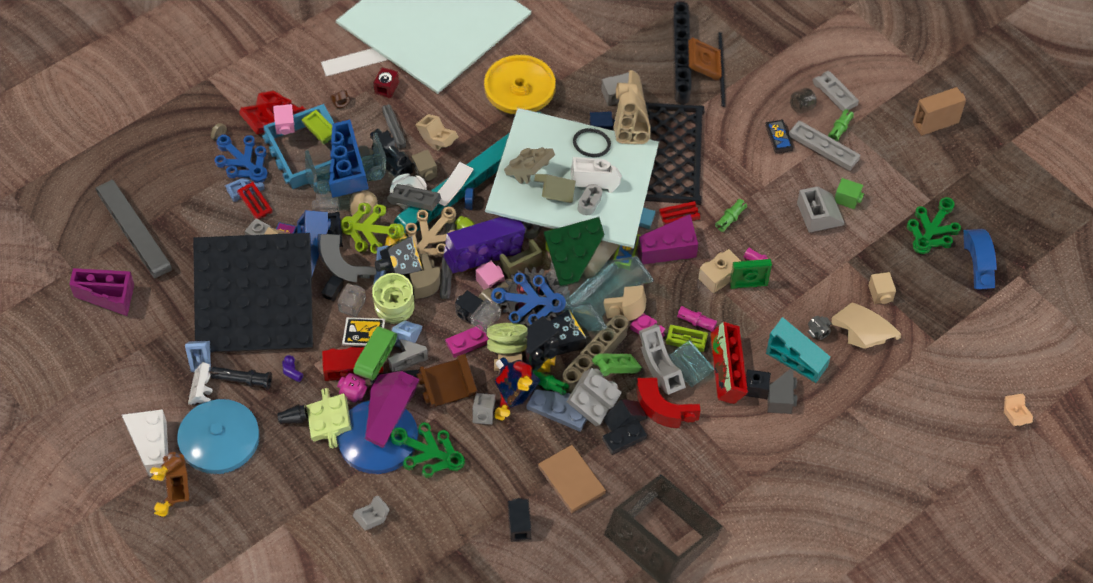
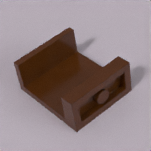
(447, 382)

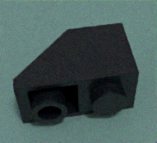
(519, 519)

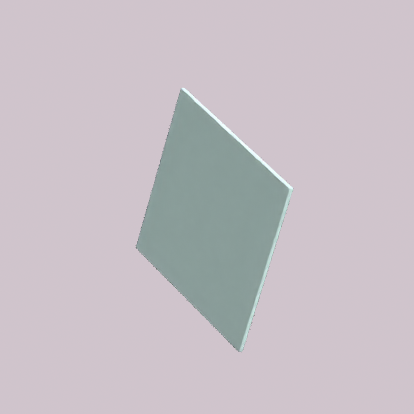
(433, 37)
(618, 211)

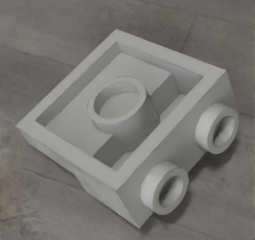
(594, 396)

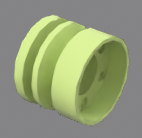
(393, 298)

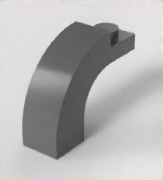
(330, 255)

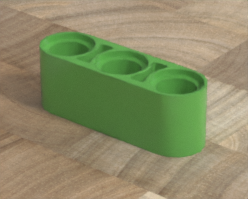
(375, 353)

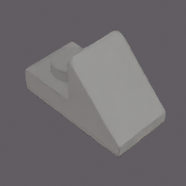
(410, 356)

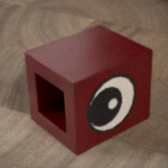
(386, 82)

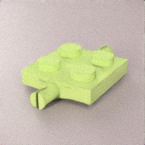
(329, 417)

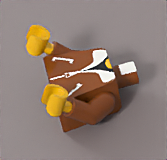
(176, 481)

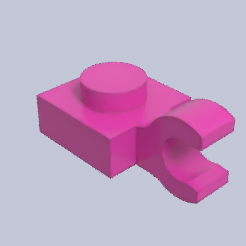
(644, 322)

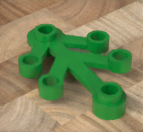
(932, 228)
(429, 451)

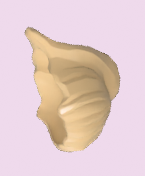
(362, 197)

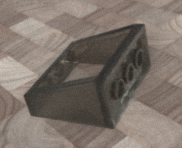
(643, 546)

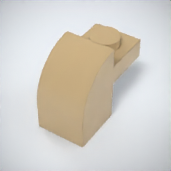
(434, 132)
(630, 305)

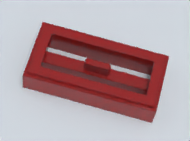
(678, 212)
(261, 213)

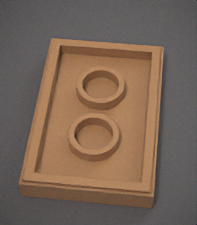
(571, 478)

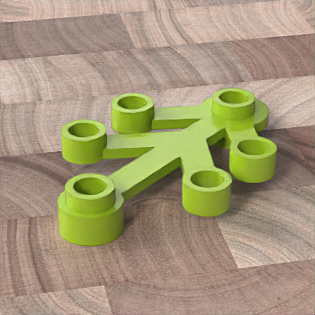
(367, 227)

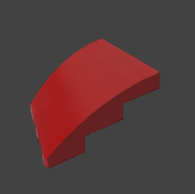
(263, 111)

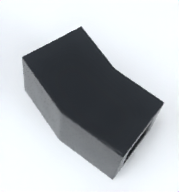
(333, 288)

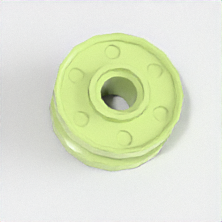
(507, 338)

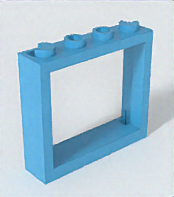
(297, 179)

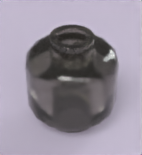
(803, 100)

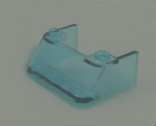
(373, 165)
(588, 300)

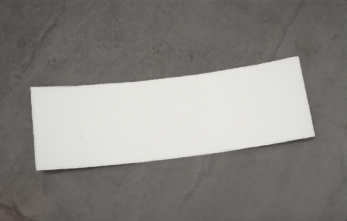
(454, 183)

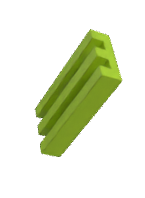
(679, 340)

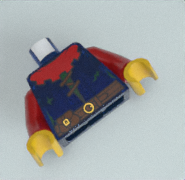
(515, 385)

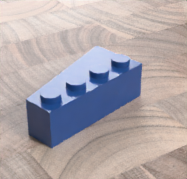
(346, 166)

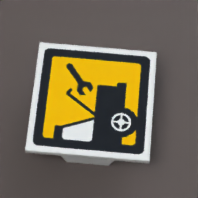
(359, 330)

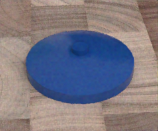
(368, 456)

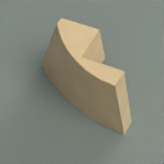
(864, 326)

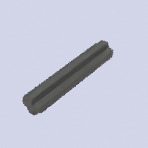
(394, 126)

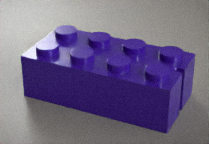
(483, 243)

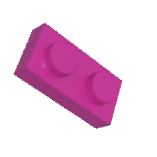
(466, 341)

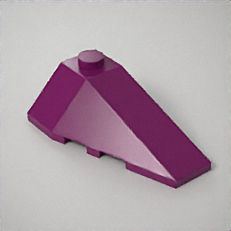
(387, 404)

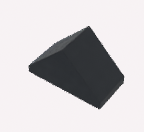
(624, 413)

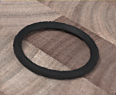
(591, 154)

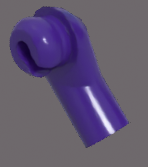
(289, 369)

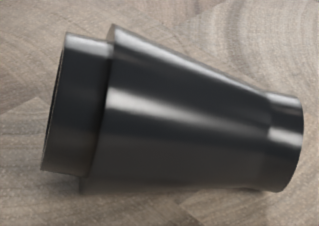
(295, 414)

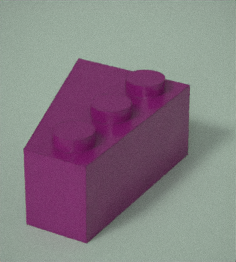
(669, 242)
(103, 288)

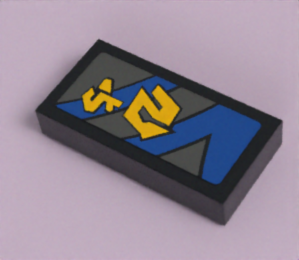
(779, 136)

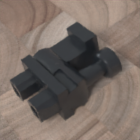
(396, 162)

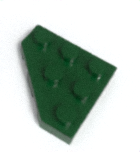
(573, 248)

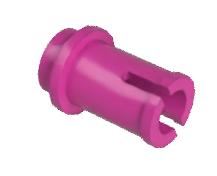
(753, 255)

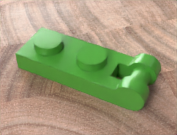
(616, 363)

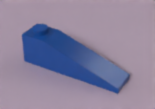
(314, 223)

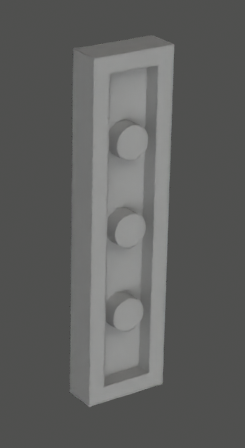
(824, 145)

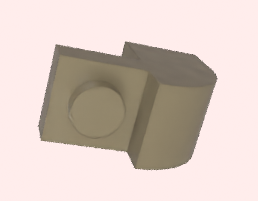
(425, 281)

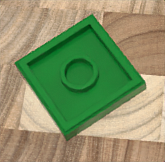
(750, 273)

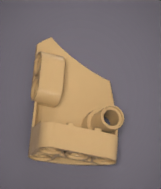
(631, 119)

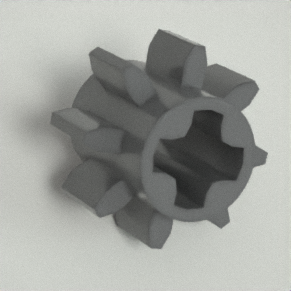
(819, 327)

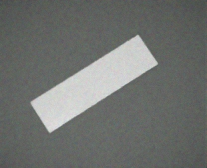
(352, 61)

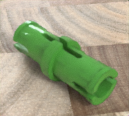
(841, 125)
(731, 215)

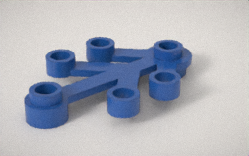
(242, 160)
(531, 299)

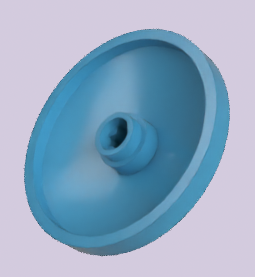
(218, 436)

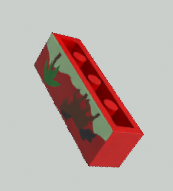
(728, 363)

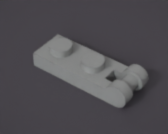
(835, 91)

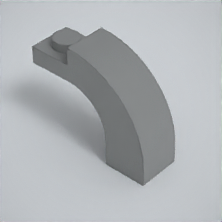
(657, 359)

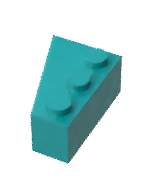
(797, 351)

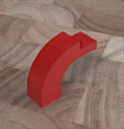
(661, 410)

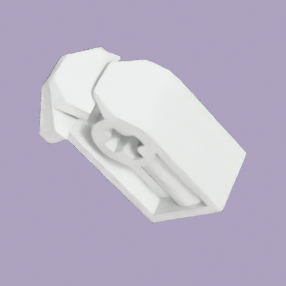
(595, 172)

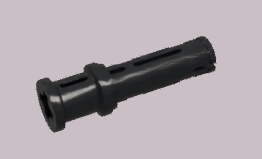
(251, 377)

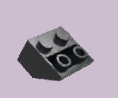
(541, 343)

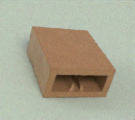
(939, 111)

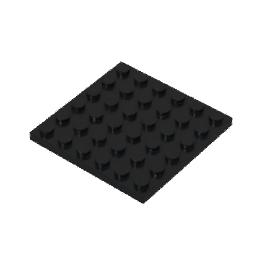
(253, 292)

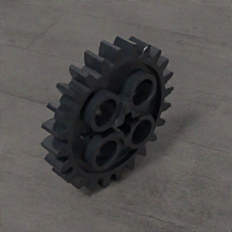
(514, 288)

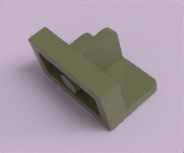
(556, 187)

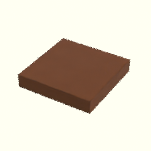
(704, 59)

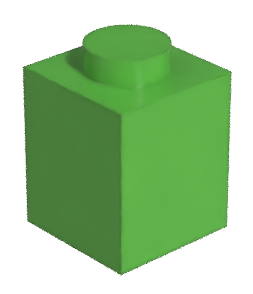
(849, 193)

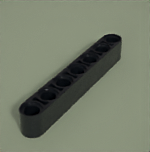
(681, 39)

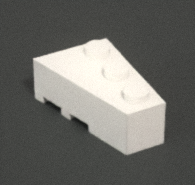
(149, 436)

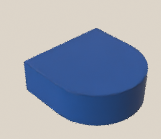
(469, 198)

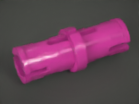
(697, 319)

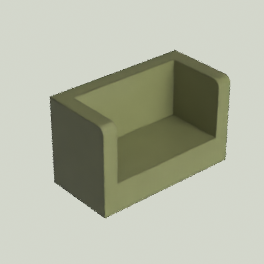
(527, 259)

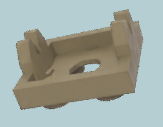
(525, 165)

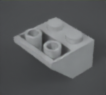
(819, 209)

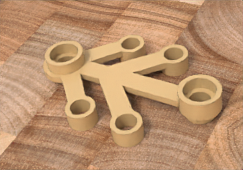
(431, 236)

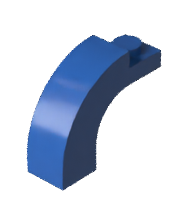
(983, 257)

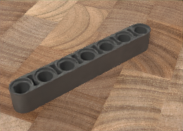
(133, 229)

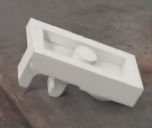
(198, 387)

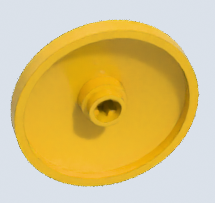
(519, 83)

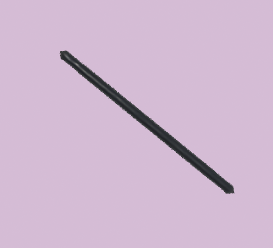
(722, 82)

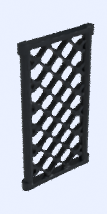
(695, 147)

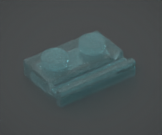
(692, 363)

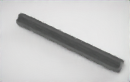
(446, 273)

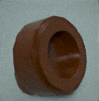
(339, 96)

